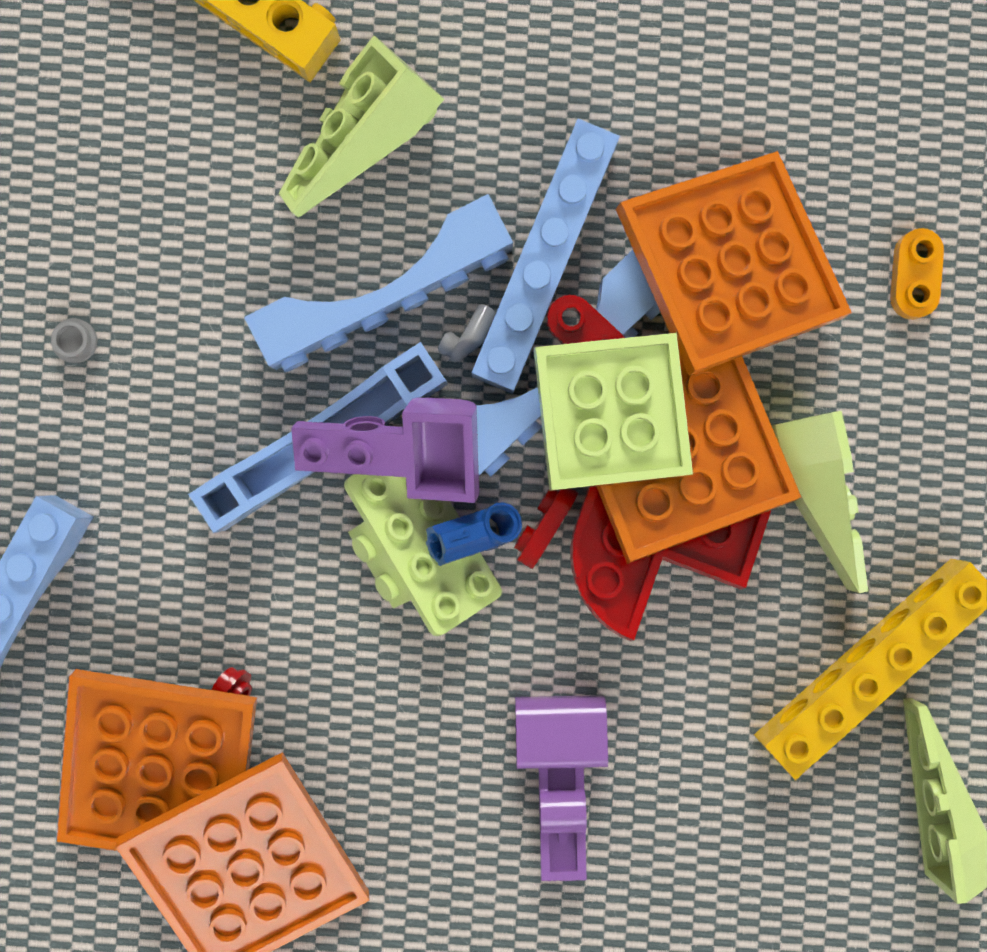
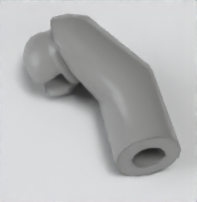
(471, 338)

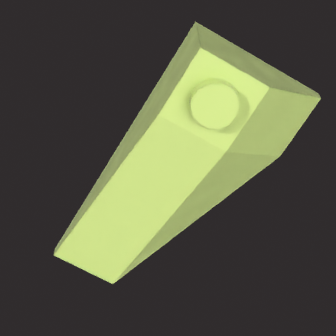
(376, 114)
(818, 459)
(947, 818)

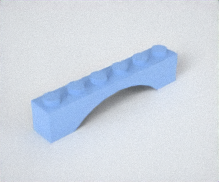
(545, 256)
(622, 301)
(296, 327)
(272, 470)
(34, 559)

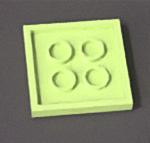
(612, 411)

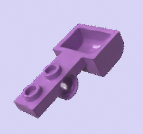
(431, 449)
(561, 740)

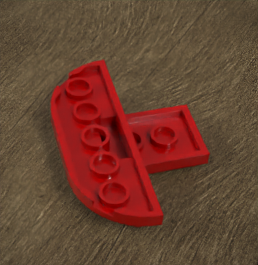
(620, 591)

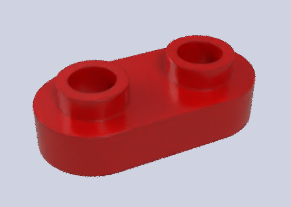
(591, 324)
(535, 540)

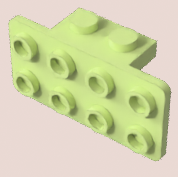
(397, 554)

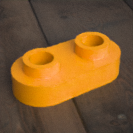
(913, 272)

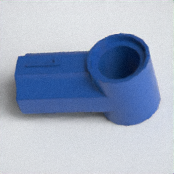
(472, 533)

